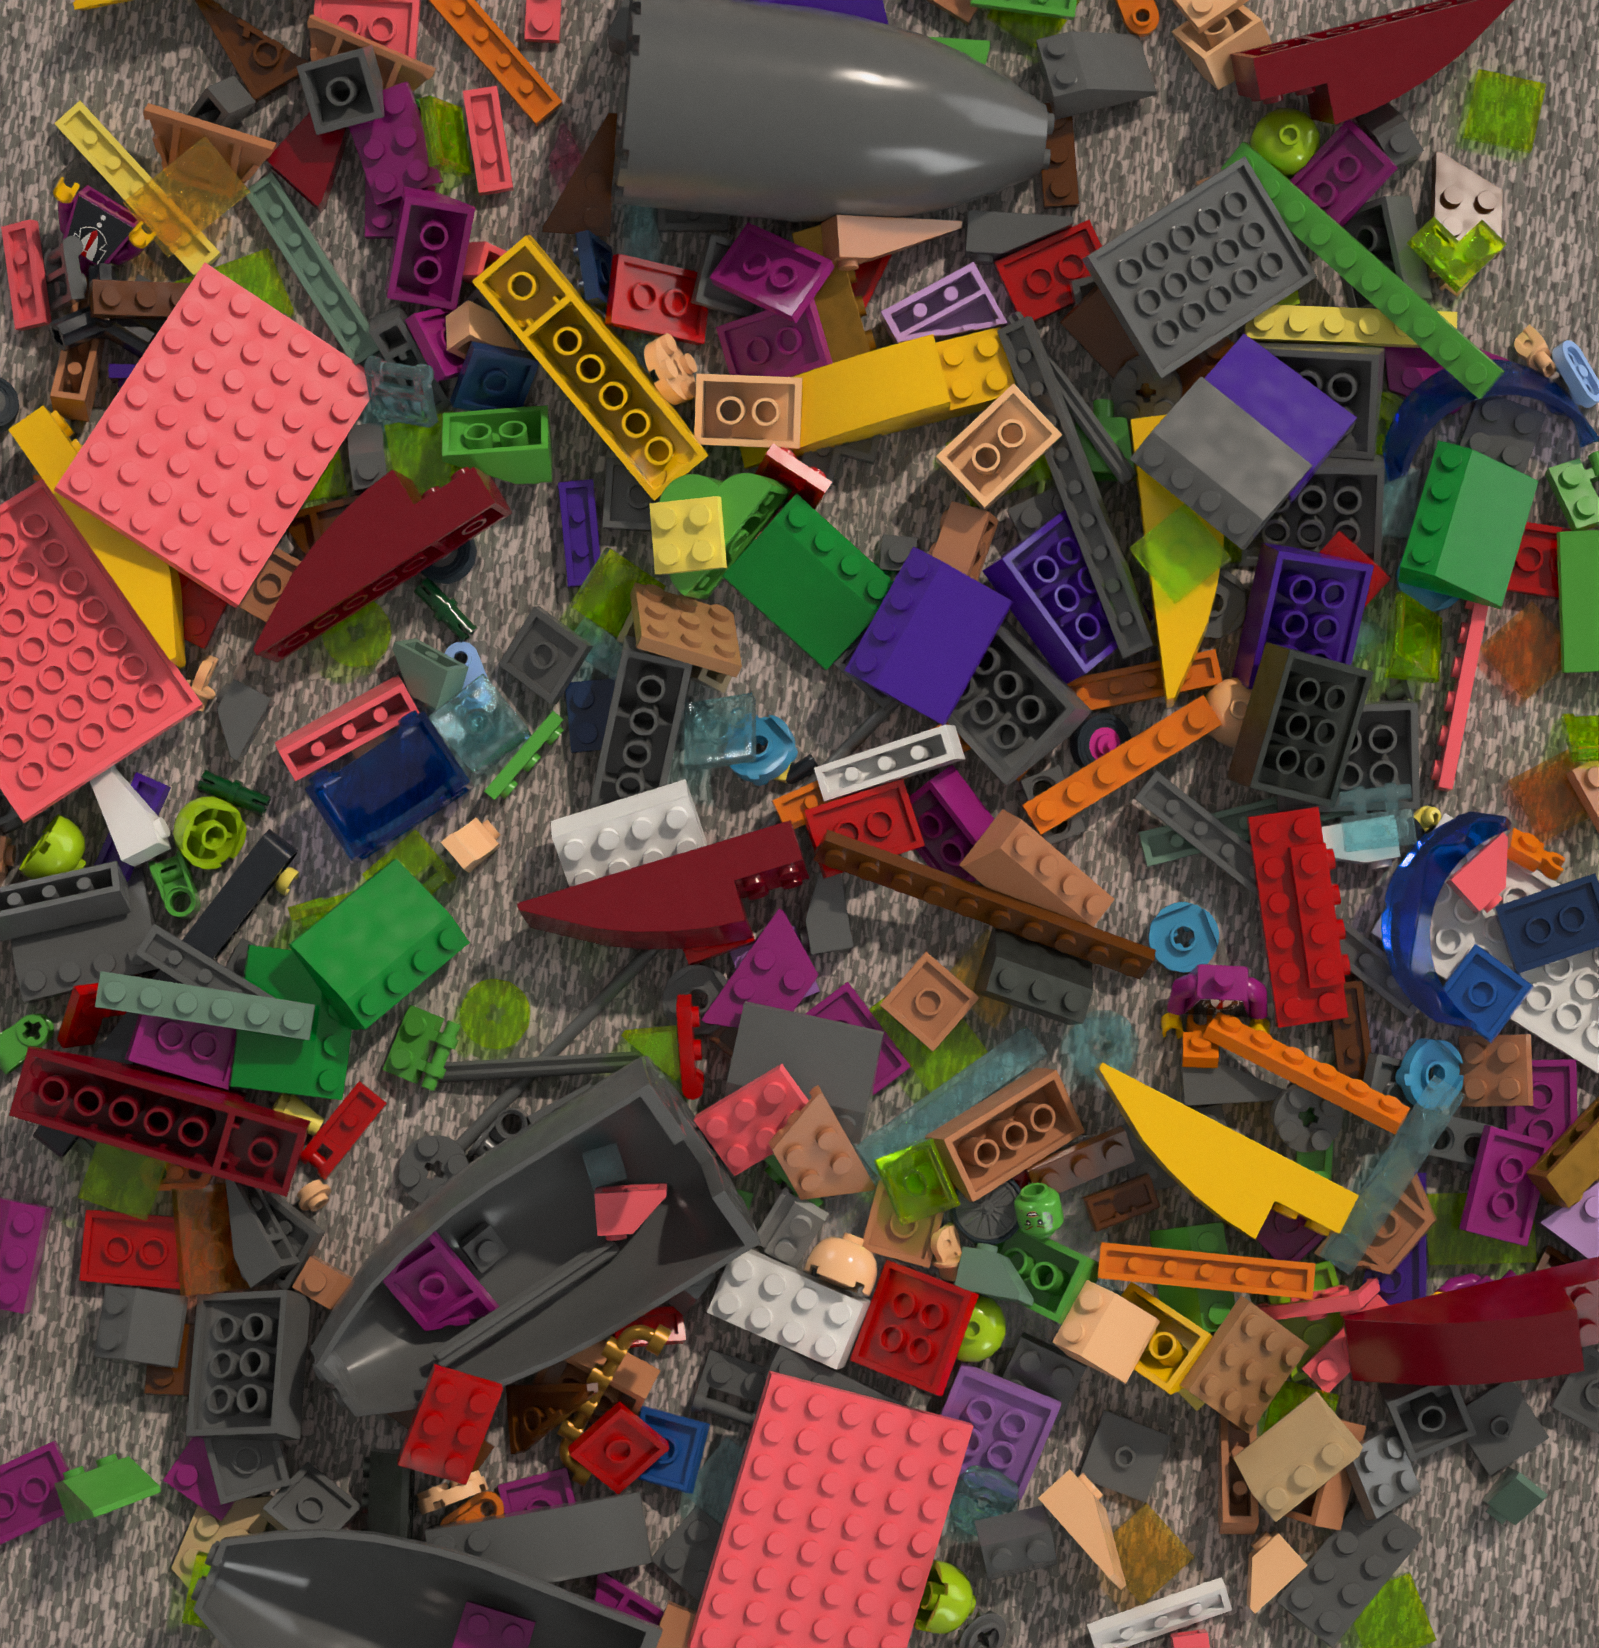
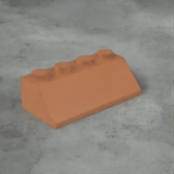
(1028, 868)
(1007, 1132)

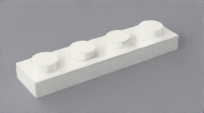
(1161, 1616)

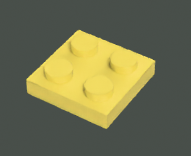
(688, 535)

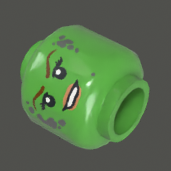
(1038, 1210)

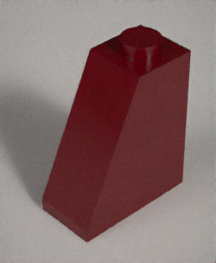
(310, 161)

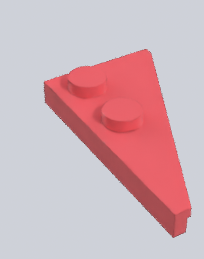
(1325, 1301)

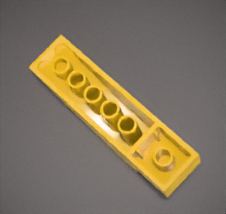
(591, 365)
(897, 390)
(143, 578)
(1183, 624)
(1222, 1167)

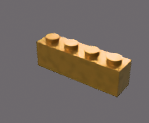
(837, 306)
(1570, 1162)

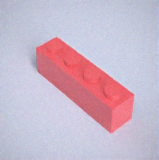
(345, 728)

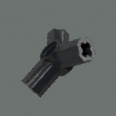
(80, 327)

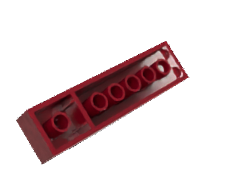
(1365, 61)
(375, 548)
(677, 899)
(161, 1117)
(1481, 1332)

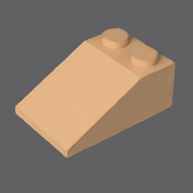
(748, 410)
(998, 447)
(1078, 1509)

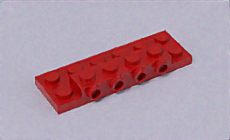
(1299, 916)

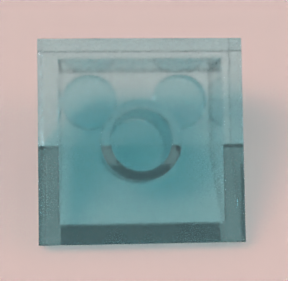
(480, 726)

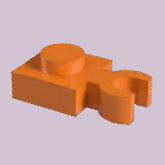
(1530, 854)
(1197, 1050)

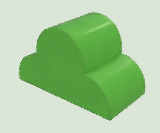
(746, 509)

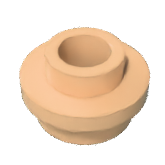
(314, 1195)

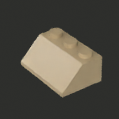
(1297, 1456)

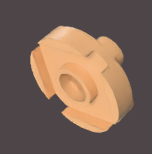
(672, 368)
(442, 1496)

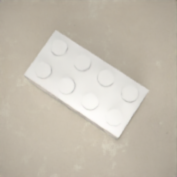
(627, 833)
(789, 1308)

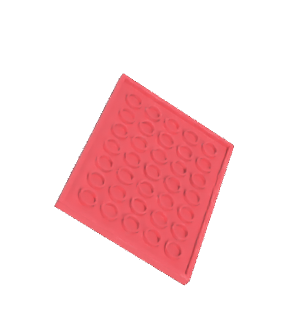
(218, 435)
(75, 661)
(830, 1522)

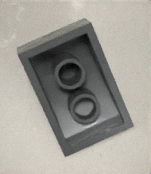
(1093, 71)

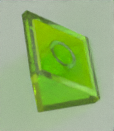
(1412, 641)
(660, 1045)
(916, 1181)

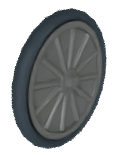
(990, 1217)

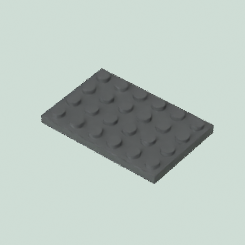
(1199, 268)

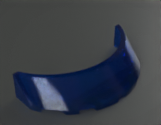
(1444, 393)
(1411, 905)

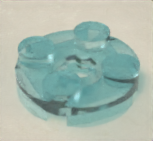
(1117, 1030)
(982, 1483)

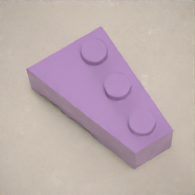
(946, 308)
(1577, 1225)

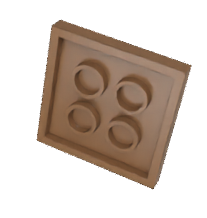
(685, 629)
(1244, 1365)

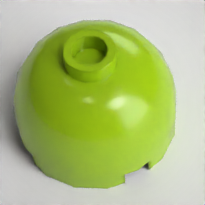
(1286, 139)
(209, 832)
(56, 851)
(984, 1331)
(945, 1600)

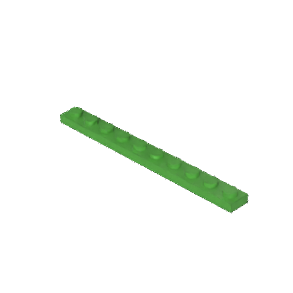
(1373, 278)

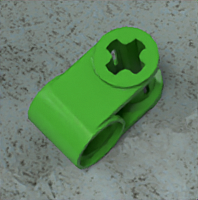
(173, 879)
(16, 1040)

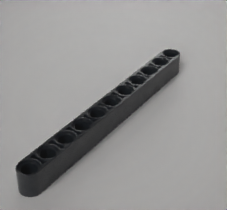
(208, 935)

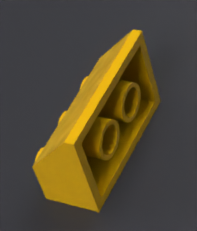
(1173, 1344)

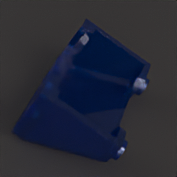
(389, 788)

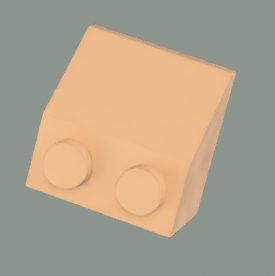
(1213, 47)
(1105, 1331)

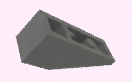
(1000, 234)
(398, 346)
(827, 918)
(1222, 1086)
(257, 1236)

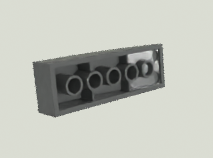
(640, 724)
(557, 1539)

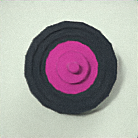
(1097, 737)

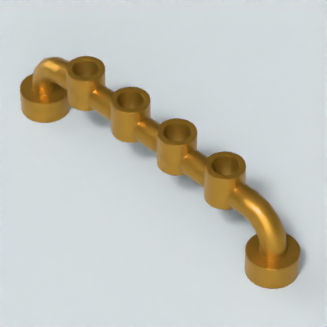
(614, 1352)

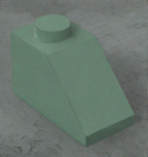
(429, 673)
(991, 1275)
(1512, 1497)

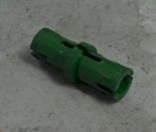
(445, 610)
(234, 793)

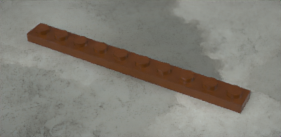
(984, 904)

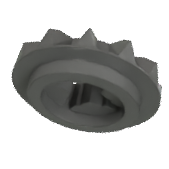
(991, 1627)

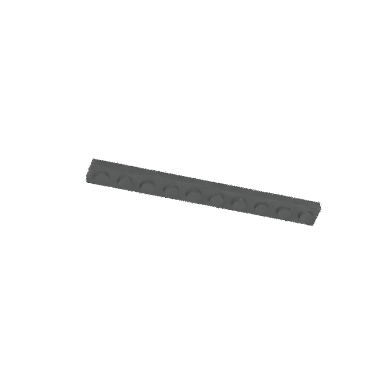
(1079, 491)
(1235, 858)

